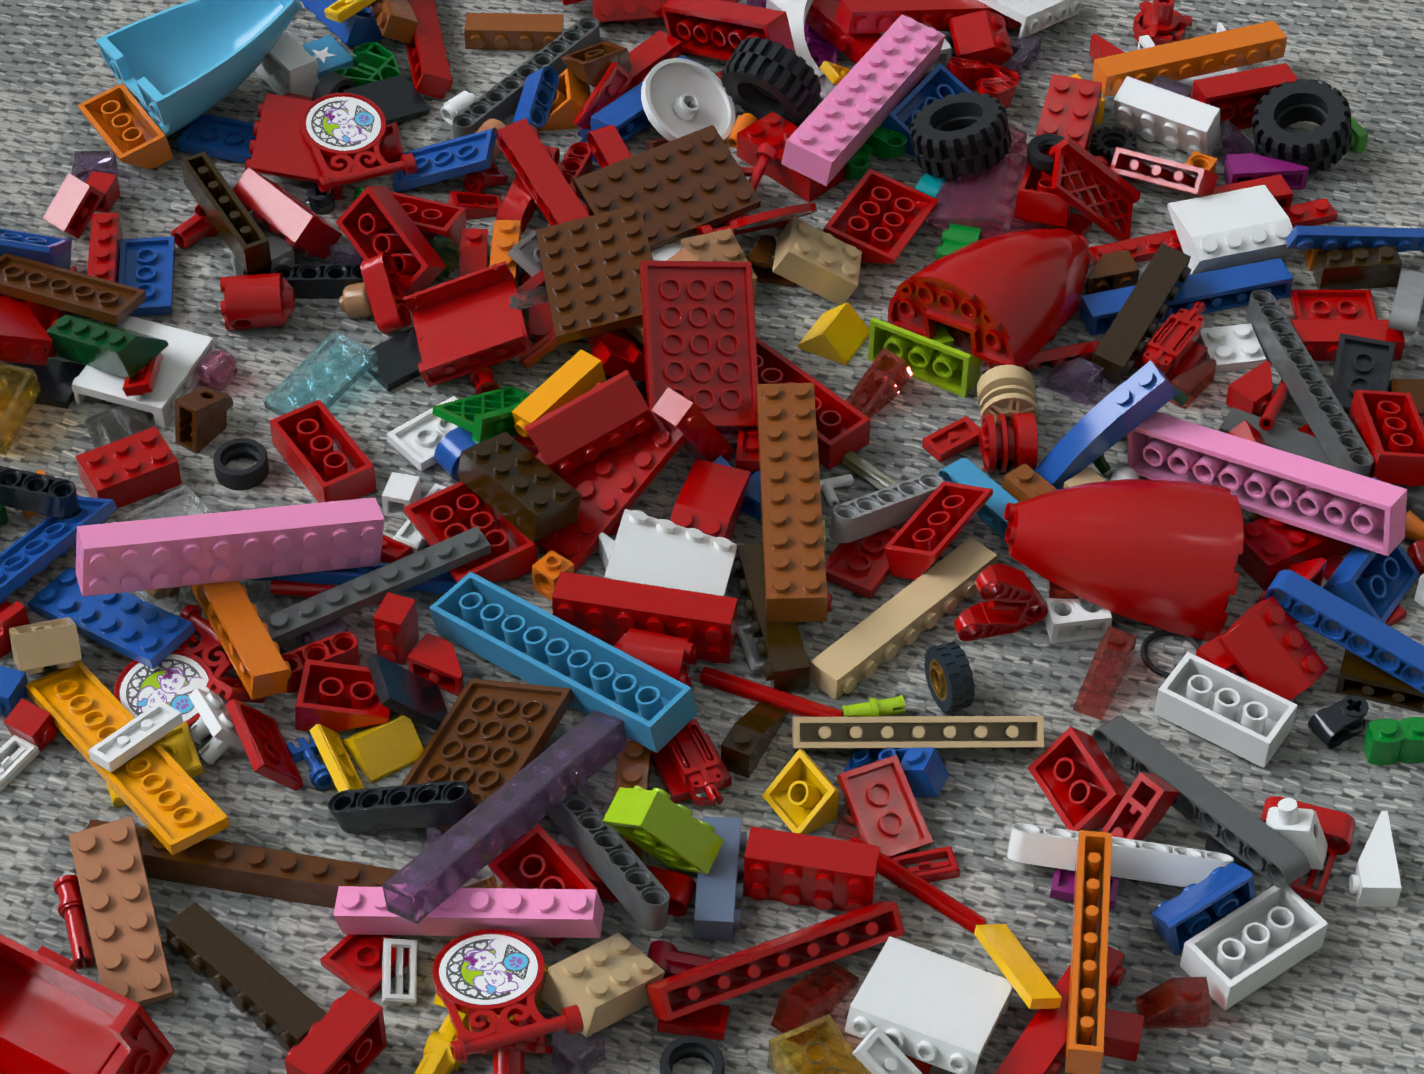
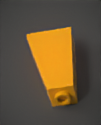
(566, 384)

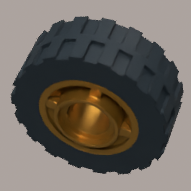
(949, 677)

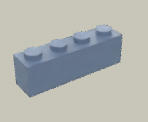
(718, 890)

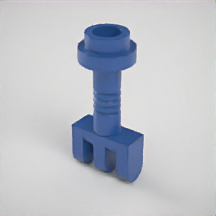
(319, 773)

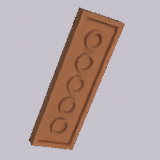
(121, 912)

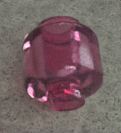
(217, 369)

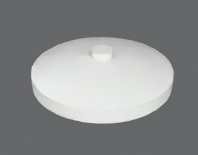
(684, 98)

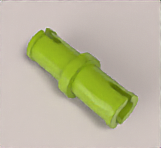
(876, 708)

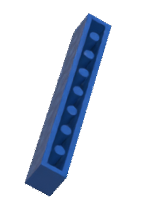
(1216, 289)

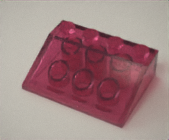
(981, 199)

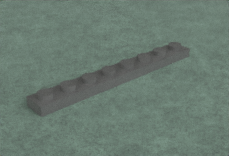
(374, 585)

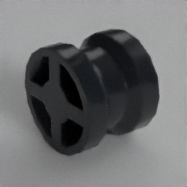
(321, 202)

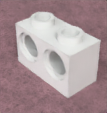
(1075, 620)

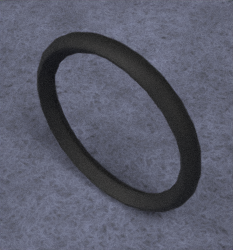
(1155, 635)

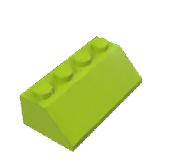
(927, 358)

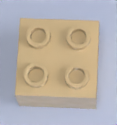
(45, 645)

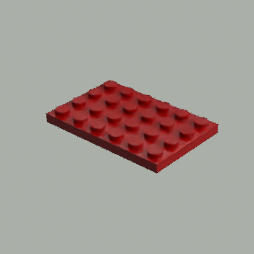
(701, 337)
(609, 488)

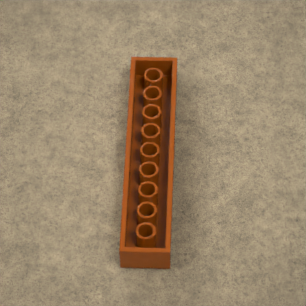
(791, 504)

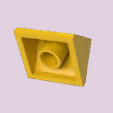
(836, 334)
(385, 747)
(803, 795)

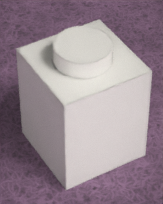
(400, 492)

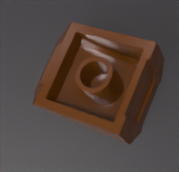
(592, 62)

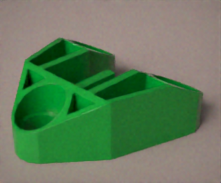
(373, 64)
(882, 144)

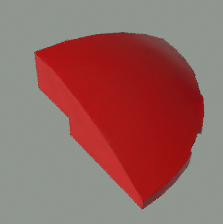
(619, 353)

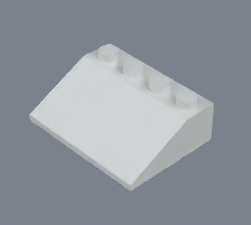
(1231, 228)
(669, 555)

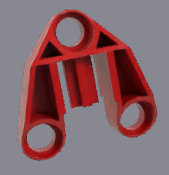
(985, 78)
(1009, 604)

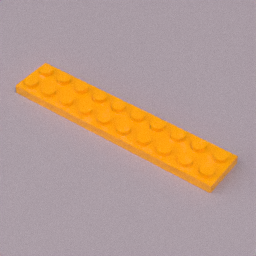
(150, 781)

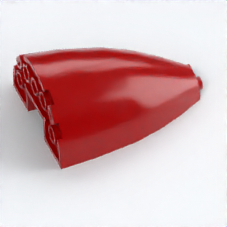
(999, 289)
(1137, 549)

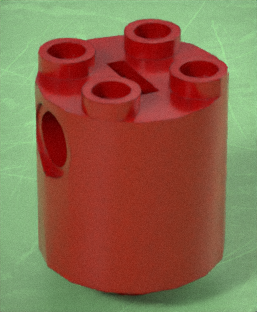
(256, 301)
(661, 651)

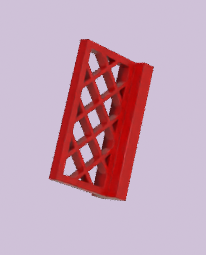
(1100, 181)

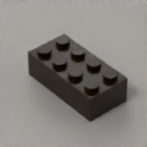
(519, 486)

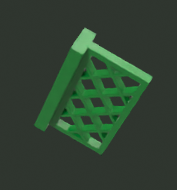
(484, 413)

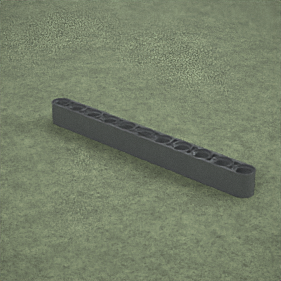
(1307, 385)

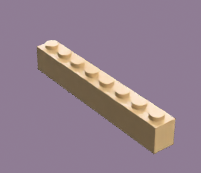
(900, 620)
(918, 732)

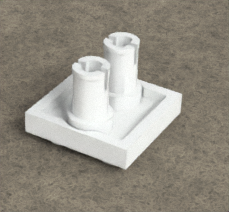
(214, 720)

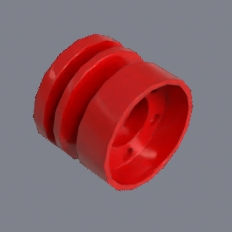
(1006, 442)

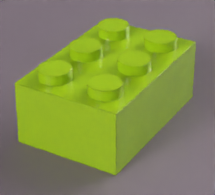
(664, 829)

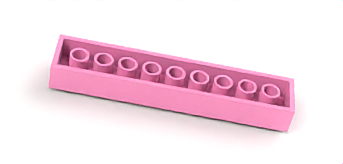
(862, 100)
(1272, 482)
(228, 546)

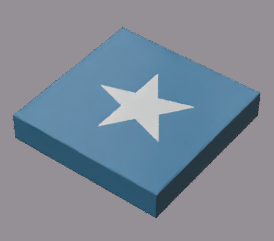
(329, 55)

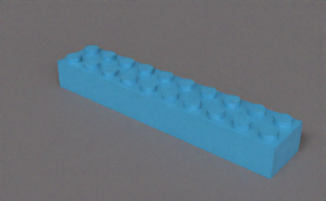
(561, 655)

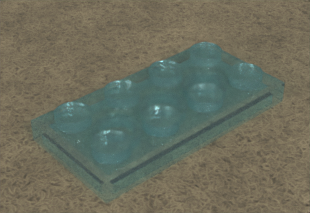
(322, 375)

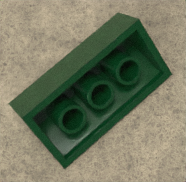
(104, 345)

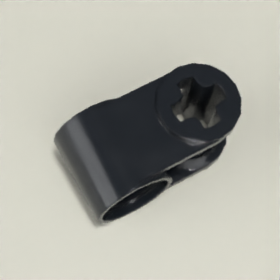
(1340, 721)

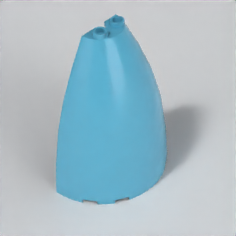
(194, 54)

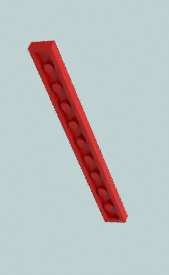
(1145, 247)

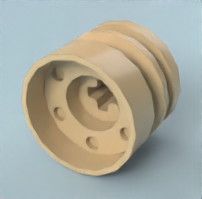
(1007, 391)

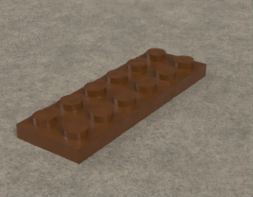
(68, 289)

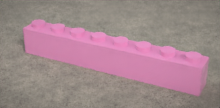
(522, 911)

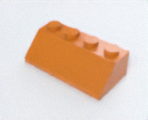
(127, 128)

